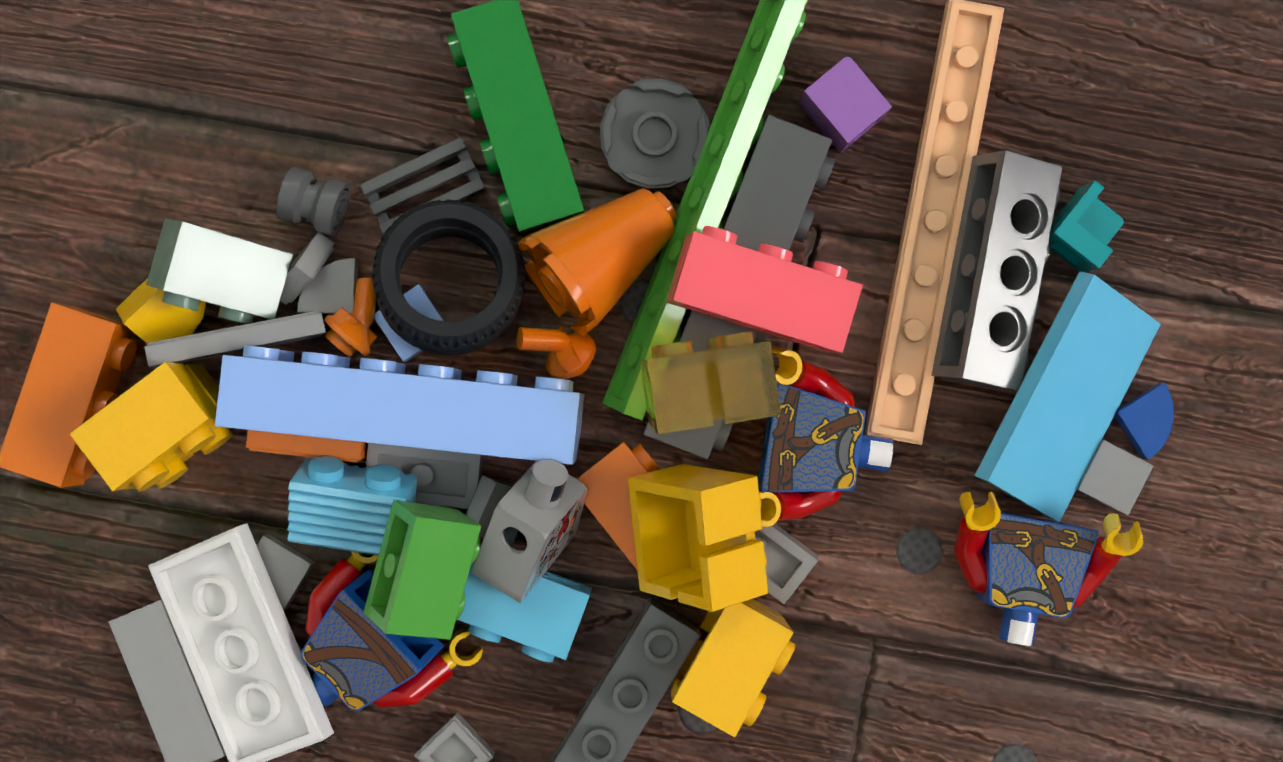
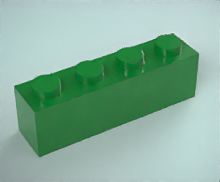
(516, 114)

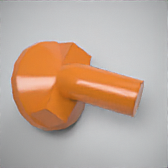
(352, 331)
(568, 353)

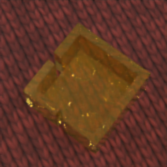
(695, 388)

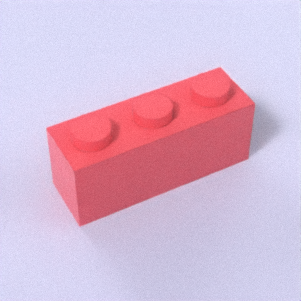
(765, 290)

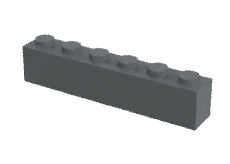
(766, 211)

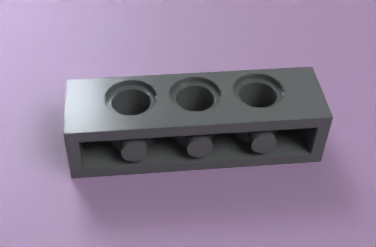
(985, 243)
(630, 686)

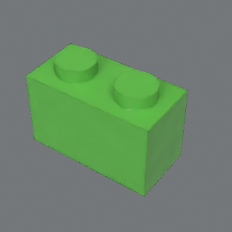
(422, 570)

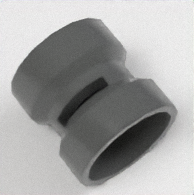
(316, 201)

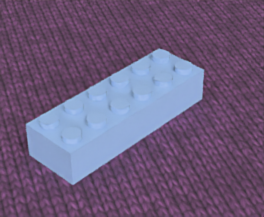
(399, 409)

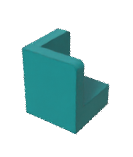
(1084, 229)

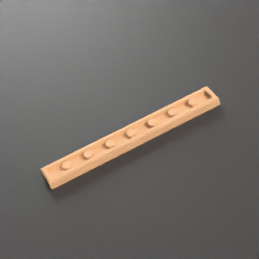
(933, 220)

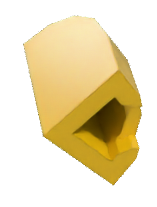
(157, 320)

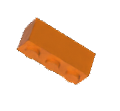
(65, 386)

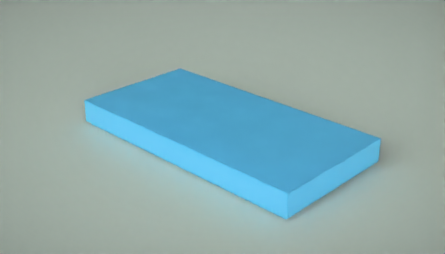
(1068, 397)

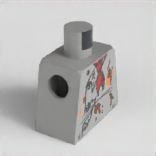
(546, 511)

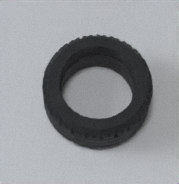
(435, 221)

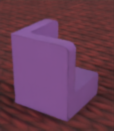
(844, 104)

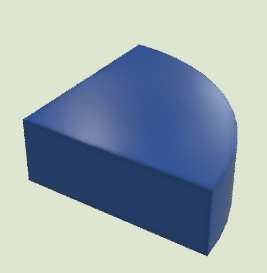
(1147, 420)

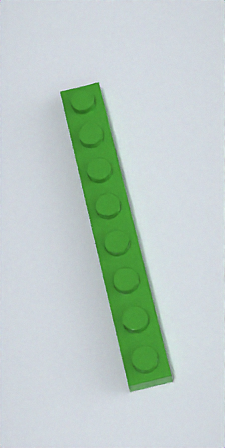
(710, 187)

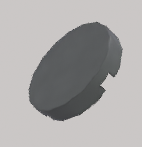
(658, 152)

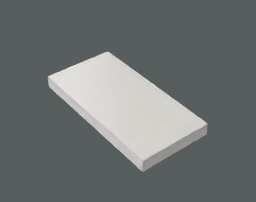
(241, 648)

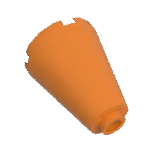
(597, 255)

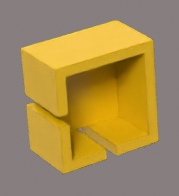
(154, 428)
(698, 536)
(728, 669)

